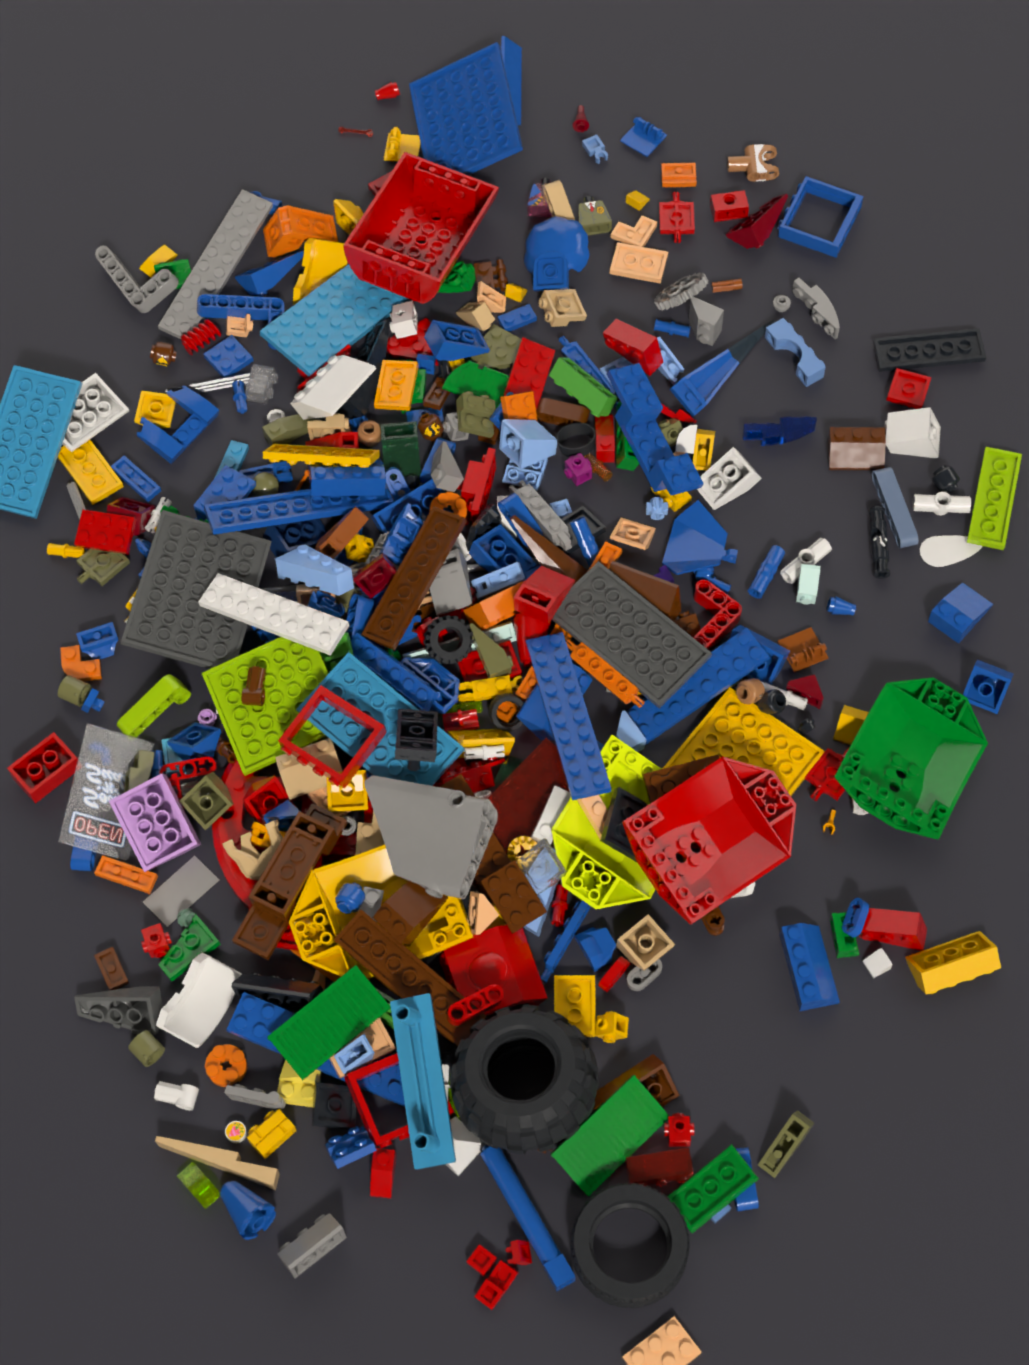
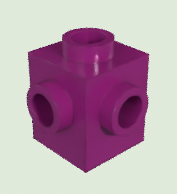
(578, 469)

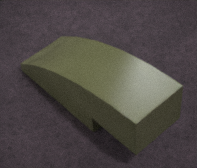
(140, 771)

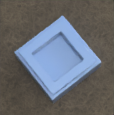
(561, 508)

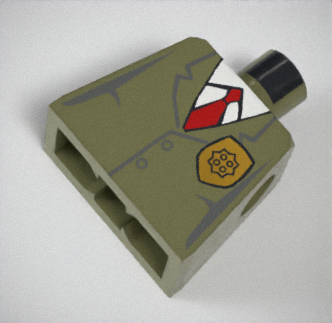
(594, 216)

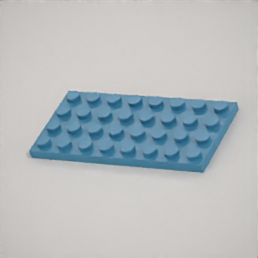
(329, 320)
(32, 430)
(373, 696)

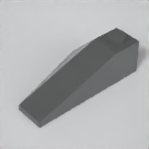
(127, 1008)

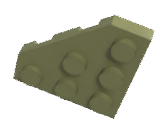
(502, 348)

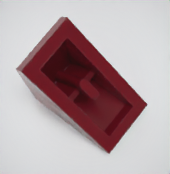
(807, 688)

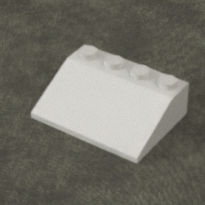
(331, 387)
(93, 412)

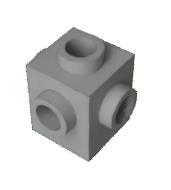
(451, 428)

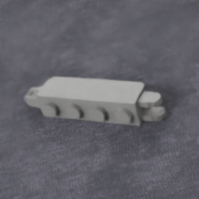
(550, 523)

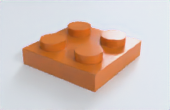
(519, 406)

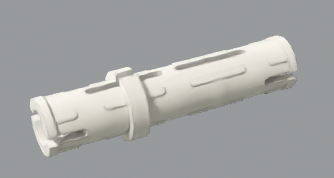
(791, 698)

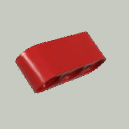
(482, 997)

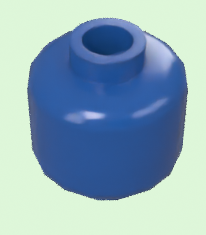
(350, 898)

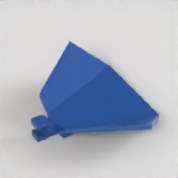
(696, 542)

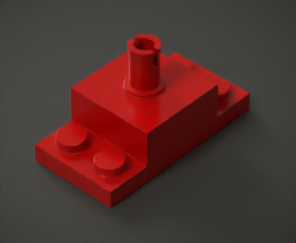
(478, 483)

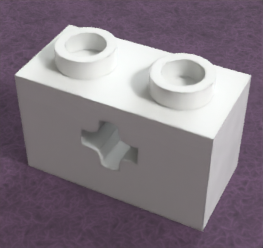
(404, 319)

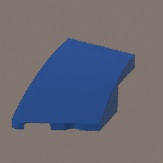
(402, 535)

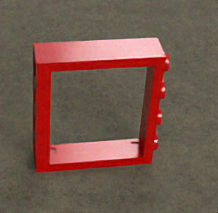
(378, 732)
(351, 1080)

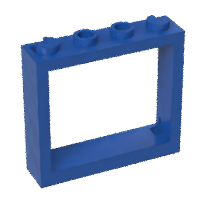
(827, 192)

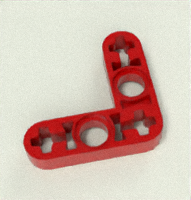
(175, 780)

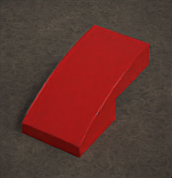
(680, 415)
(496, 1285)

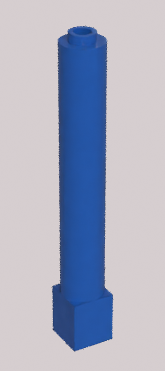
(528, 1218)

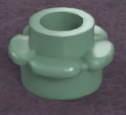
(185, 917)

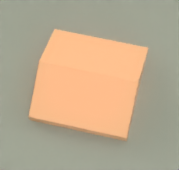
(633, 533)

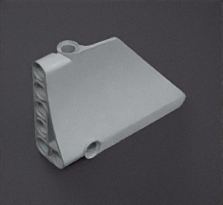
(432, 833)

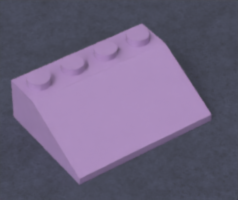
(154, 822)

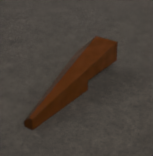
(547, 553)

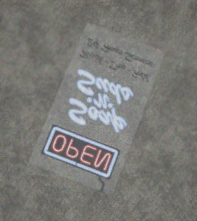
(97, 780)

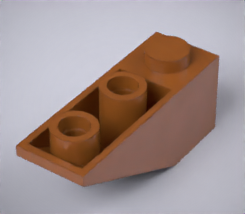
(341, 533)

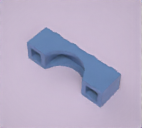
(782, 336)

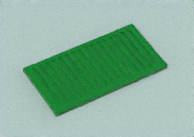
(329, 1022)
(610, 1135)

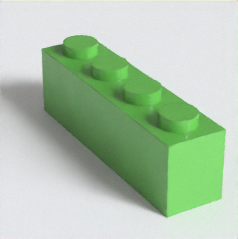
(583, 387)

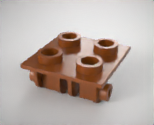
(804, 649)

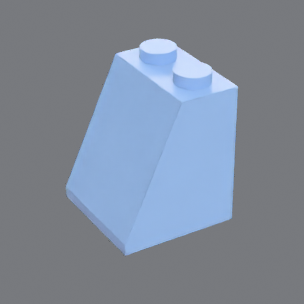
(526, 442)

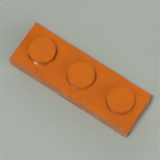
(126, 874)

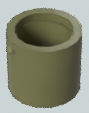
(74, 690)
(146, 1048)

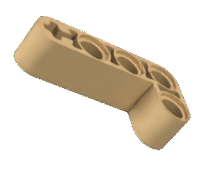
(557, 200)

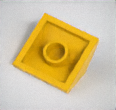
(156, 408)
(351, 798)

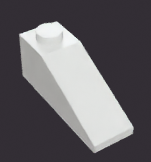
(552, 810)

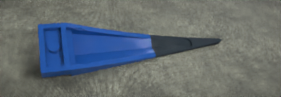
(702, 384)

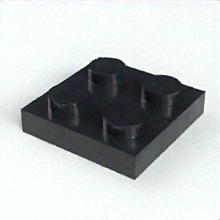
(333, 1106)

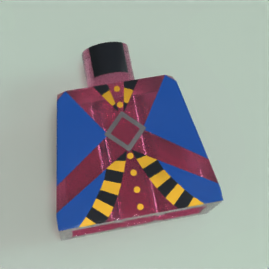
(537, 203)

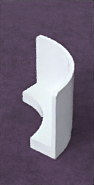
(201, 1002)

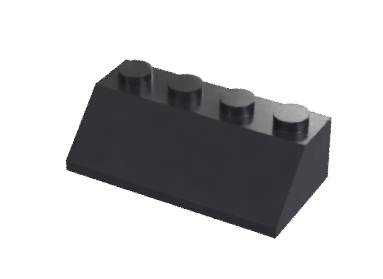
(284, 993)

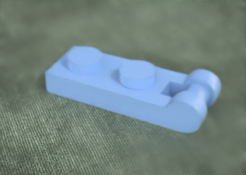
(498, 580)

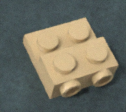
(562, 307)
(332, 425)

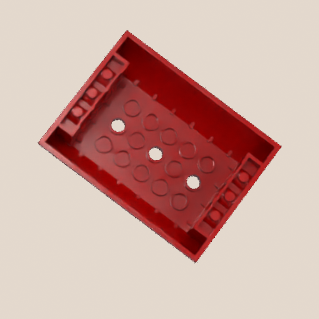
(386, 238)

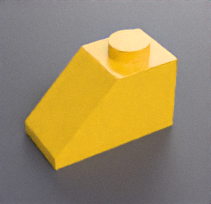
(703, 449)

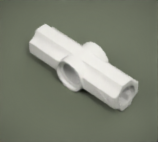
(931, 503)
(812, 554)

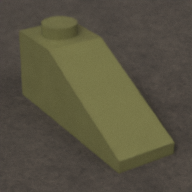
(285, 429)
(491, 654)
(786, 1143)

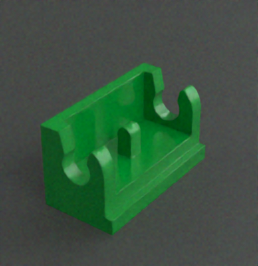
(844, 944)

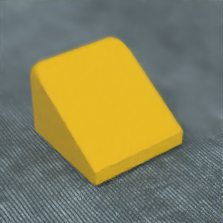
(636, 200)

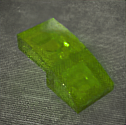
(199, 1185)

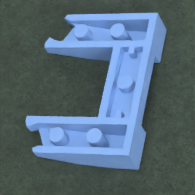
(669, 368)

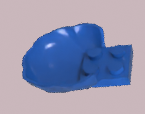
(553, 250)

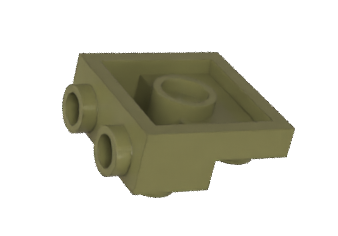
(474, 414)

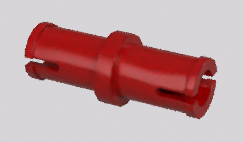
(559, 906)

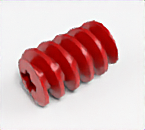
(199, 335)

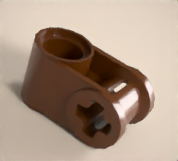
(717, 917)

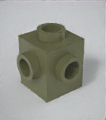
(670, 430)

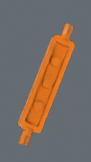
(604, 673)

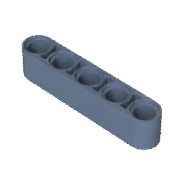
(895, 507)

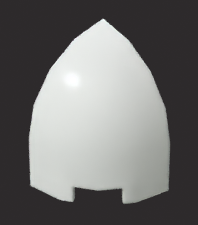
(686, 439)

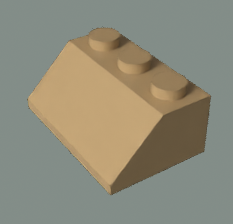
(301, 779)

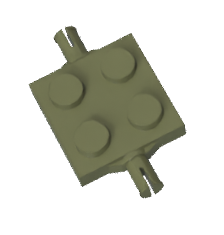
(101, 565)

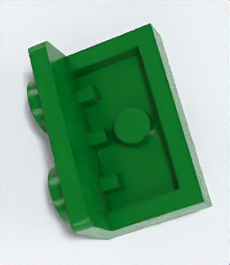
(179, 268)

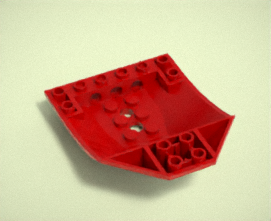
(737, 819)

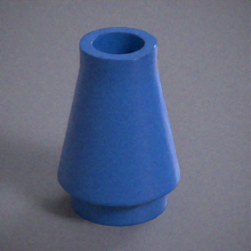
(839, 606)

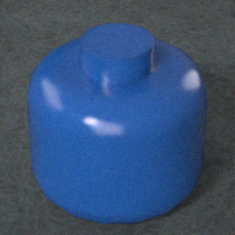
(704, 574)

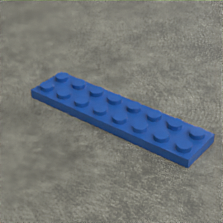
(725, 667)

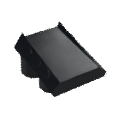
(484, 523)

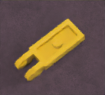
(485, 688)

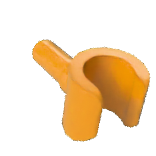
(830, 822)

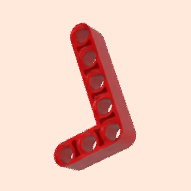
(721, 611)

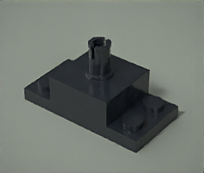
(416, 737)

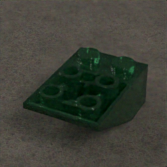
(401, 448)

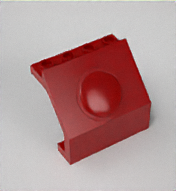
(497, 959)

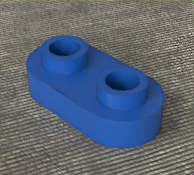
(396, 484)

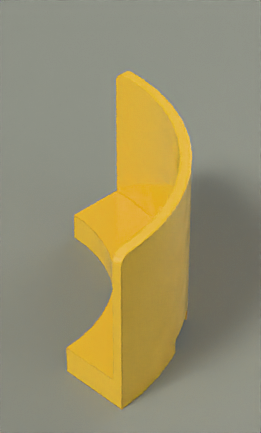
(321, 262)

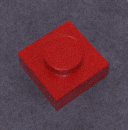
(481, 1260)

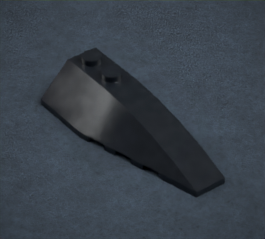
(374, 354)

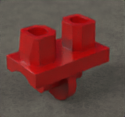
(460, 720)

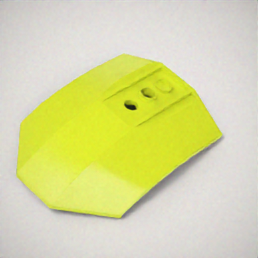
(594, 869)

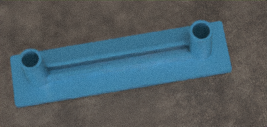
(422, 1081)

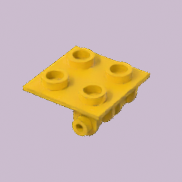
(400, 143)

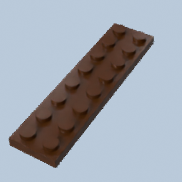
(414, 578)
(403, 972)

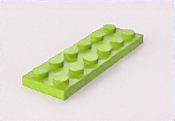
(994, 498)

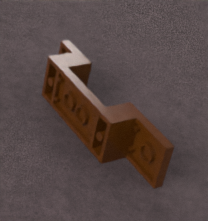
(285, 876)
(502, 879)

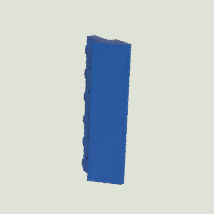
(513, 65)
(394, 673)

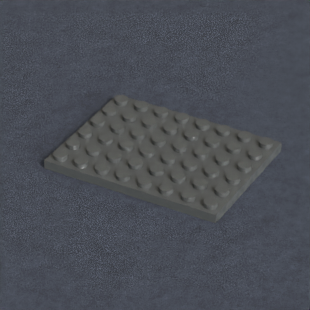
(175, 577)

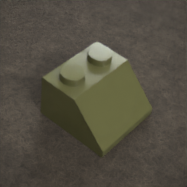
(207, 800)

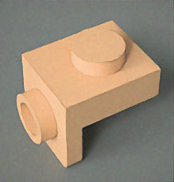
(239, 326)

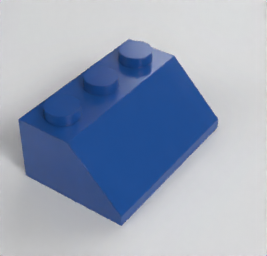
(770, 669)

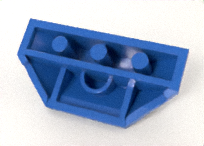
(439, 680)

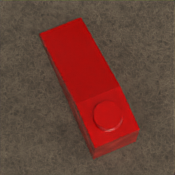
(605, 438)

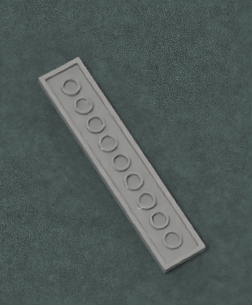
(216, 262)

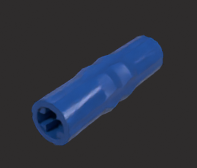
(585, 539)
(766, 571)

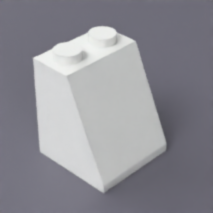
(913, 433)

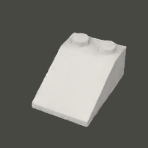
(728, 479)

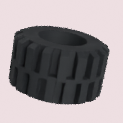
(460, 628)

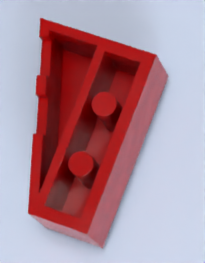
(634, 345)
(895, 928)

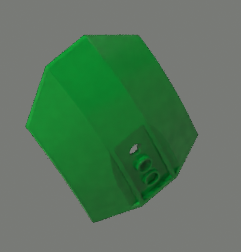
(928, 737)

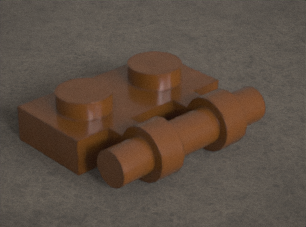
(484, 273)

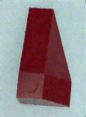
(759, 224)

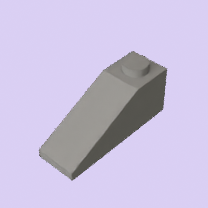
(445, 470)

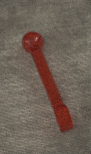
(369, 132)

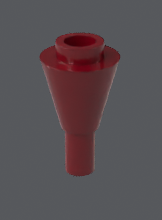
(581, 123)

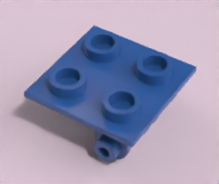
(643, 137)

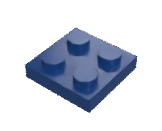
(228, 357)

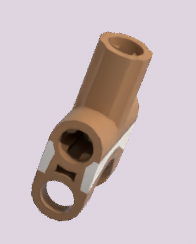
(754, 163)

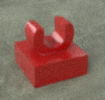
(520, 1252)

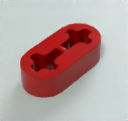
(614, 974)

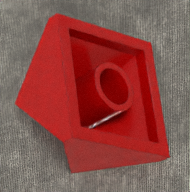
(264, 797)

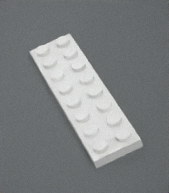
(274, 614)

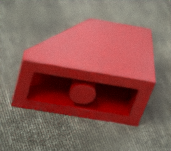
(382, 1173)

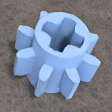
(657, 508)

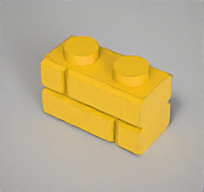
(271, 1133)

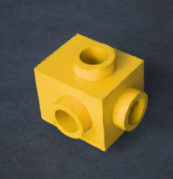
(359, 548)
(611, 1027)

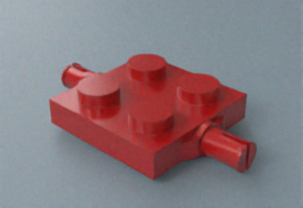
(676, 217)
(823, 775)

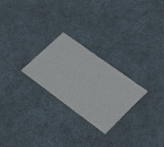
(181, 890)

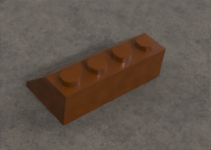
(658, 592)
(651, 1074)

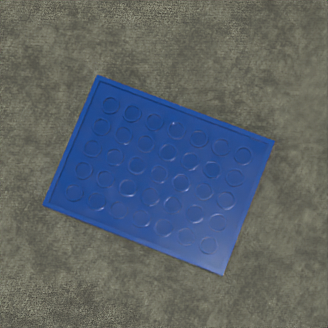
(467, 113)

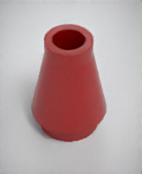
(388, 91)

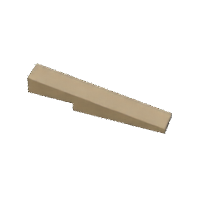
(224, 1160)

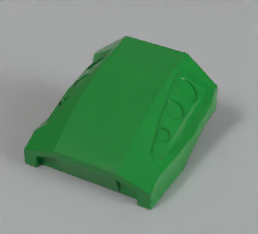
(459, 279)

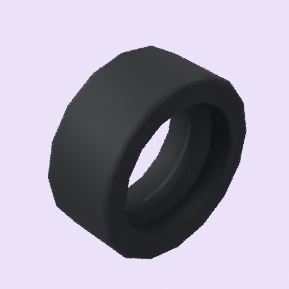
(496, 702)

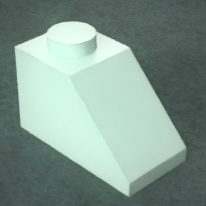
(808, 584)

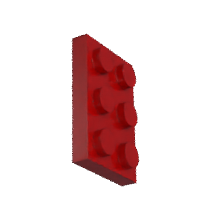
(105, 531)
(472, 667)

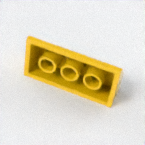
(954, 962)

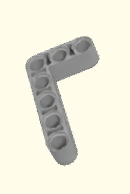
(143, 297)

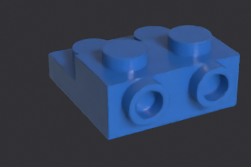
(349, 1146)

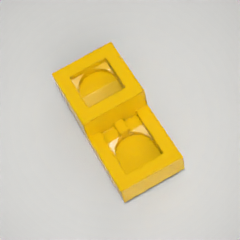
(161, 255)

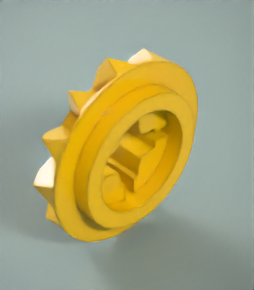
(514, 846)

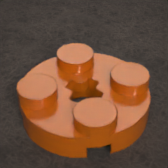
(451, 499)
(230, 1075)

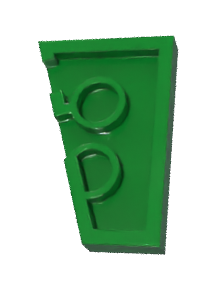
(193, 941)

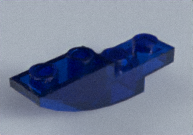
(786, 431)

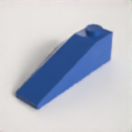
(261, 279)

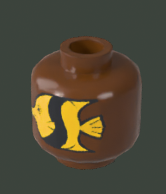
(163, 353)
(430, 426)

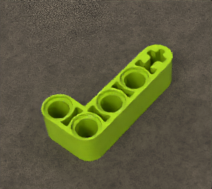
(152, 705)

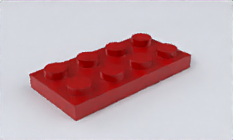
(530, 369)

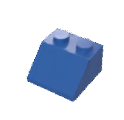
(987, 686)

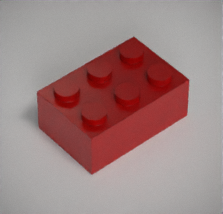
(44, 767)

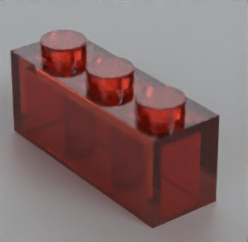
(660, 1167)

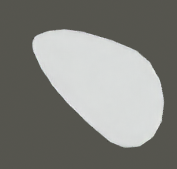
(947, 550)

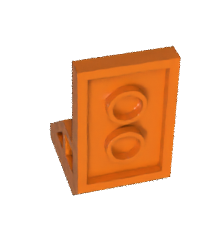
(292, 226)

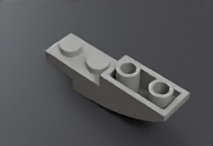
(822, 309)

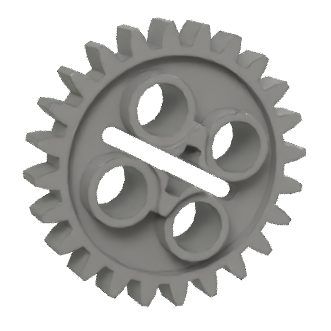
(681, 291)

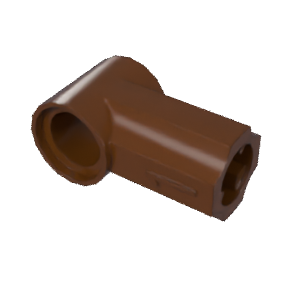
(254, 691)

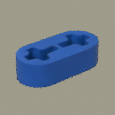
(855, 917)

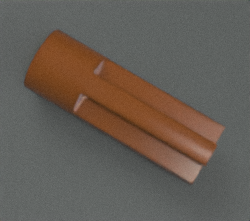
(727, 285)

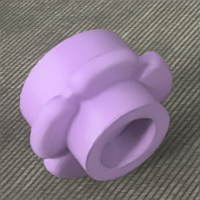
(207, 713)

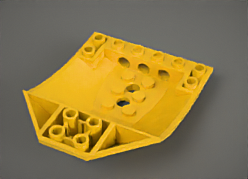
(319, 921)

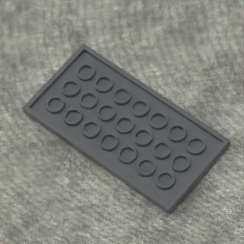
(630, 634)

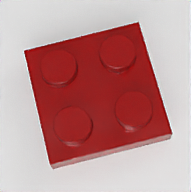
(908, 389)

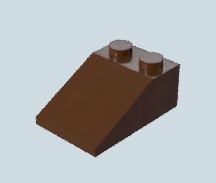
(408, 912)

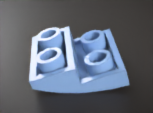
(530, 475)

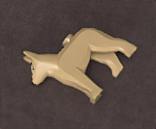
(248, 858)

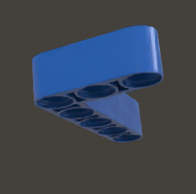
(238, 306)

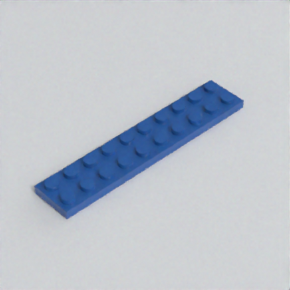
(285, 509)
(568, 716)
(257, 1019)

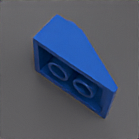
(454, 341)
(498, 550)
(959, 612)

